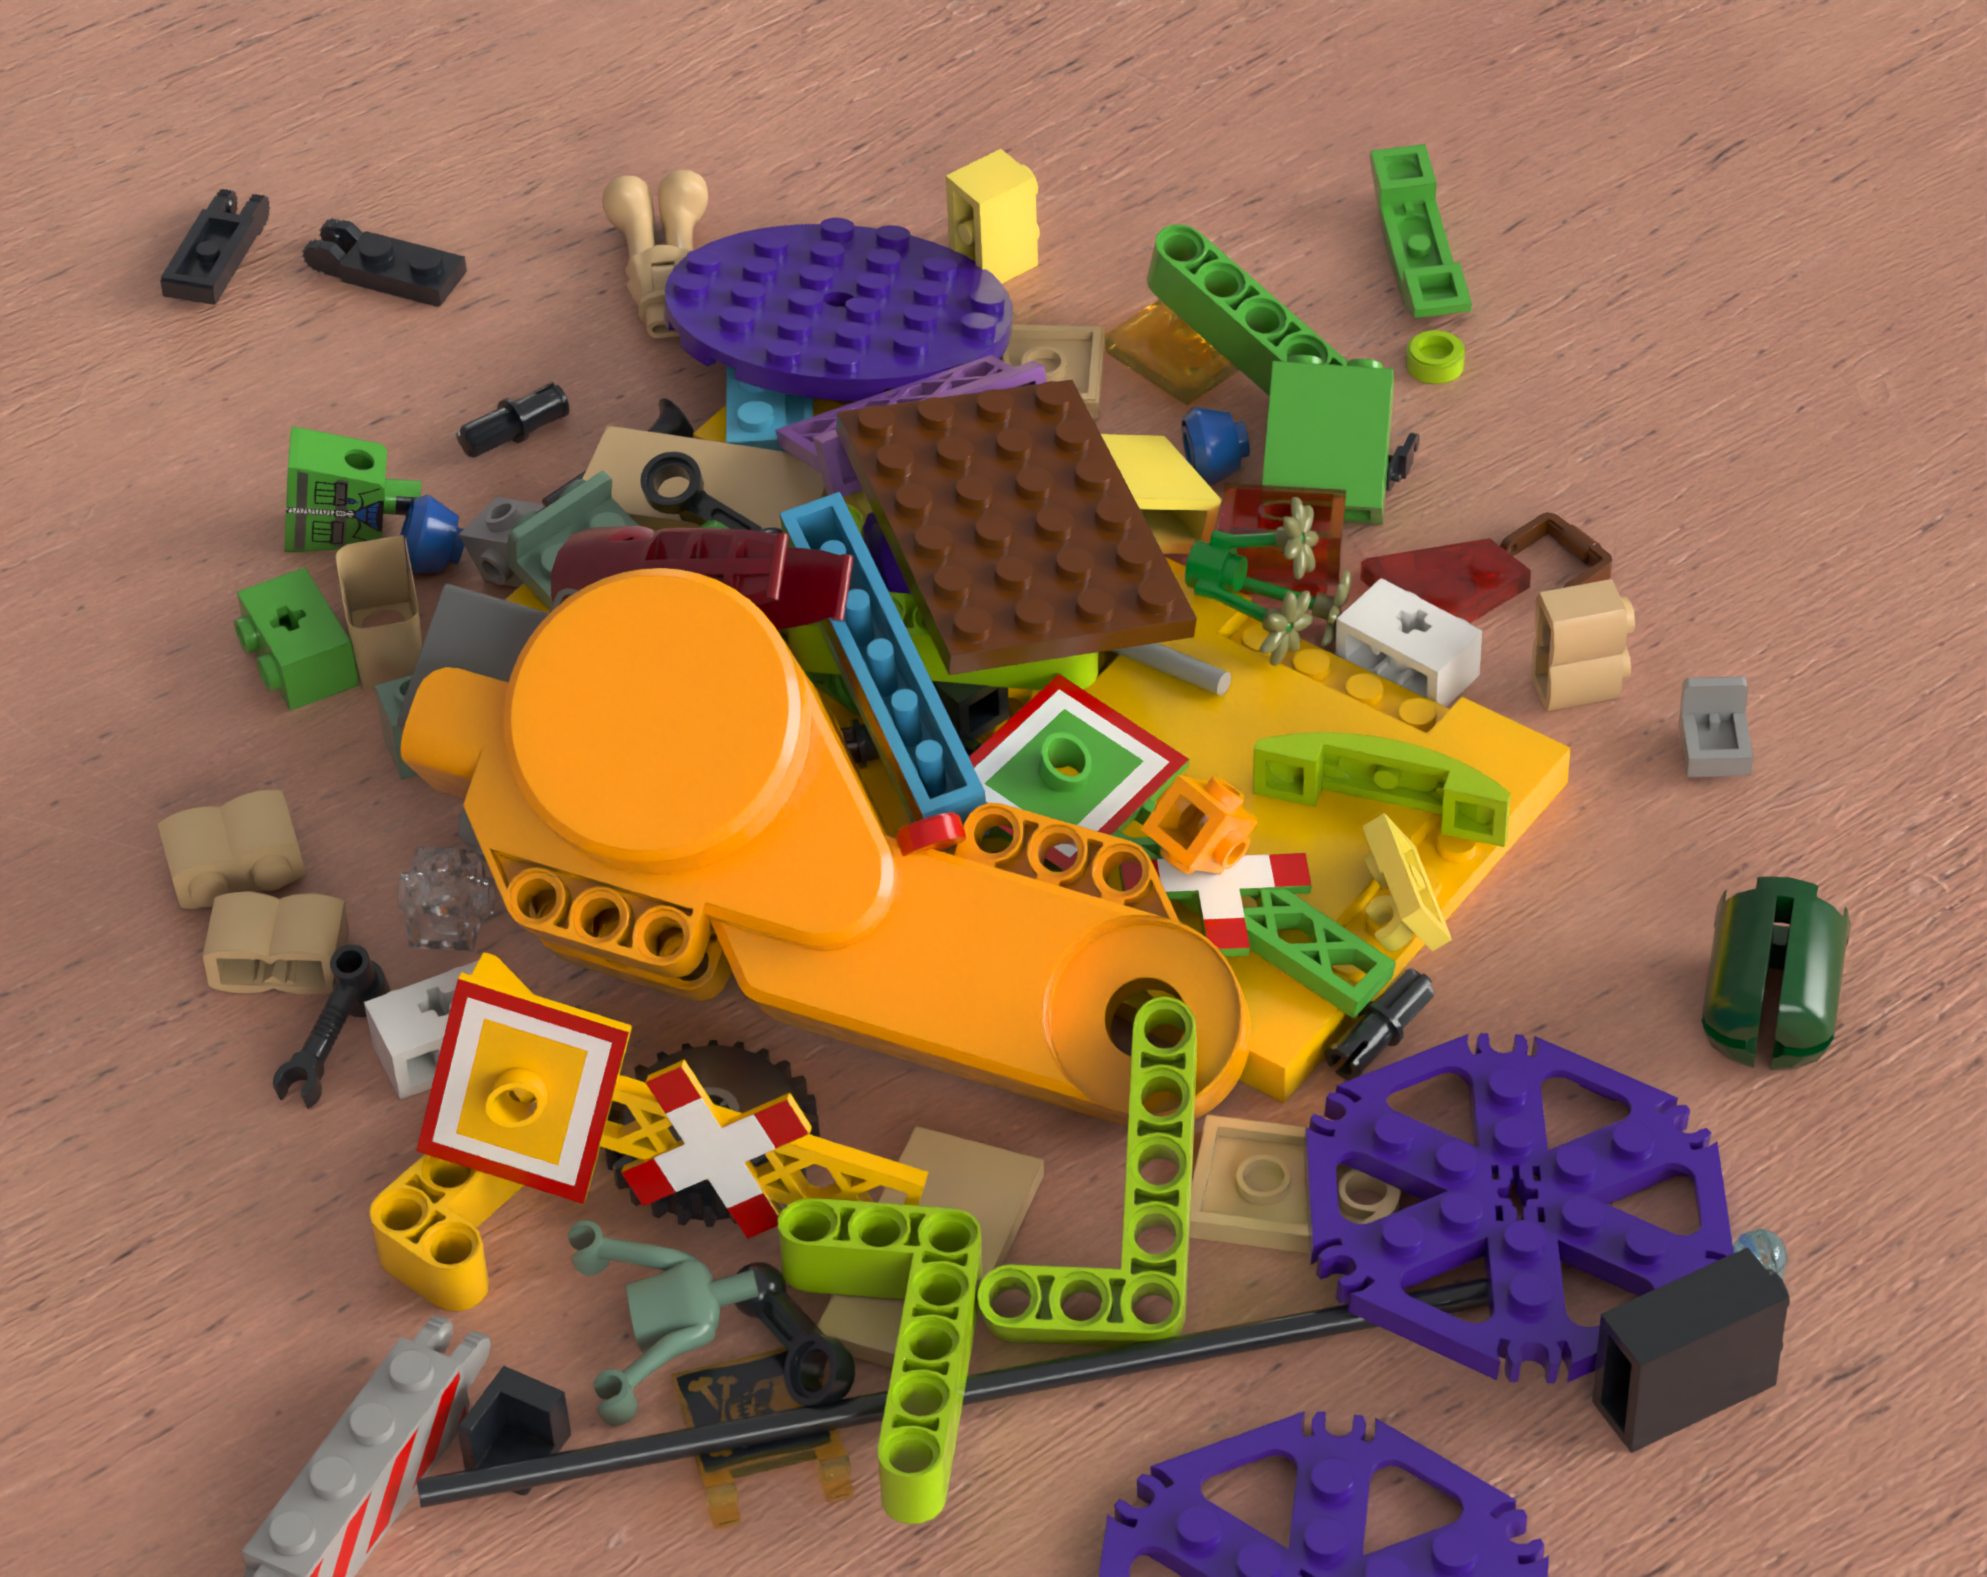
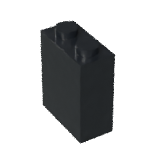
(1690, 1349)

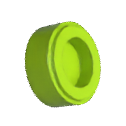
(1435, 357)

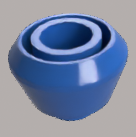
(1213, 443)
(431, 536)

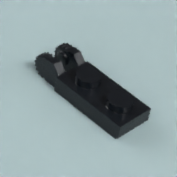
(214, 248)
(384, 263)

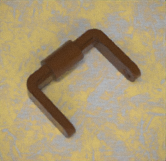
(1570, 538)

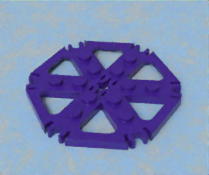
(1470, 1215)
(1327, 1514)

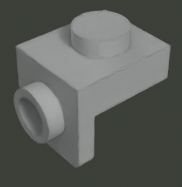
(1715, 727)

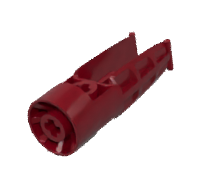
(784, 582)

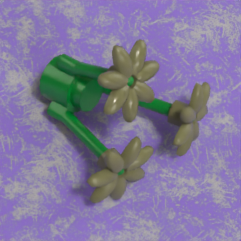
(1217, 569)

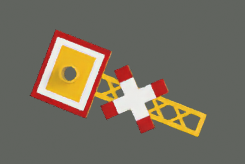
(572, 1064)

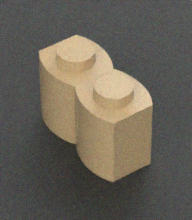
(1581, 644)
(231, 848)
(274, 942)

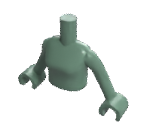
(667, 1310)

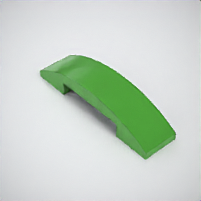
(1415, 232)

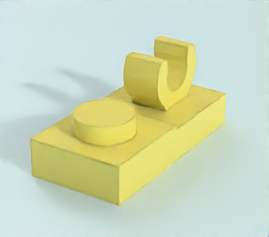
(1413, 903)

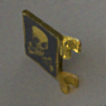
(748, 1389)

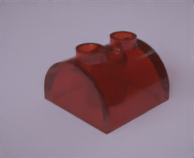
(1262, 510)

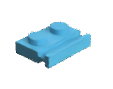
(758, 412)

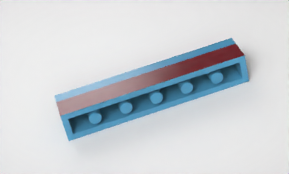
(888, 674)

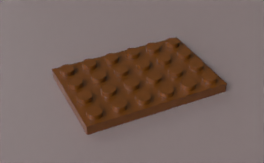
(1013, 526)

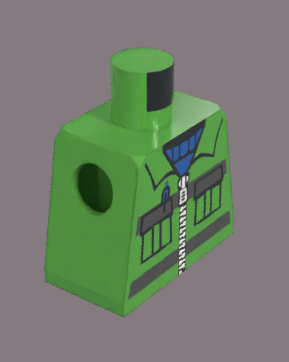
(339, 491)

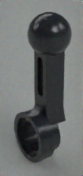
(694, 503)
(802, 1338)

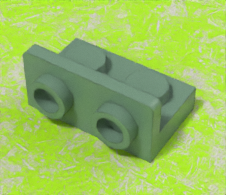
(540, 535)

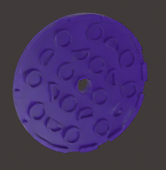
(774, 311)

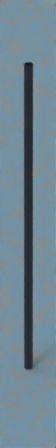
(871, 1407)

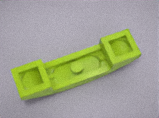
(1385, 771)

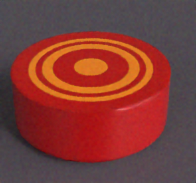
(934, 833)

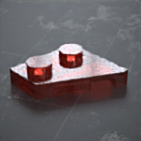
(1457, 577)

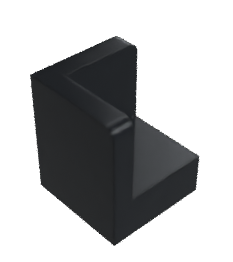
(514, 1422)

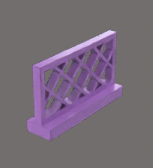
(819, 446)

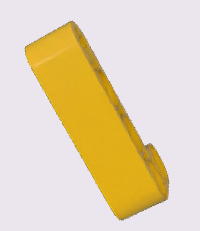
(429, 1226)

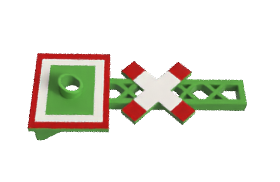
(1119, 782)

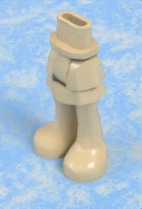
(630, 209)

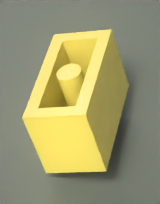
(994, 214)

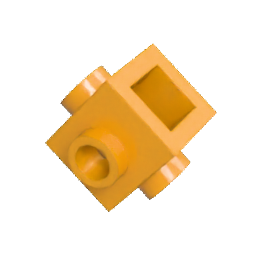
(1201, 825)

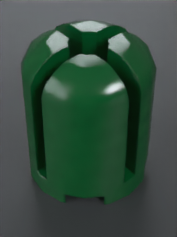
(1740, 960)

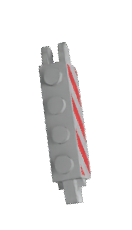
(371, 1459)

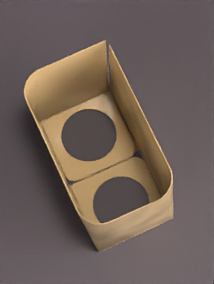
(376, 580)

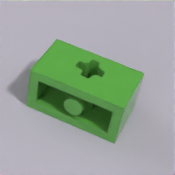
(295, 639)

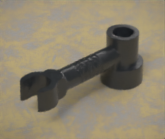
(354, 983)

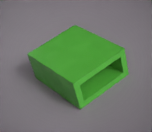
(1331, 430)

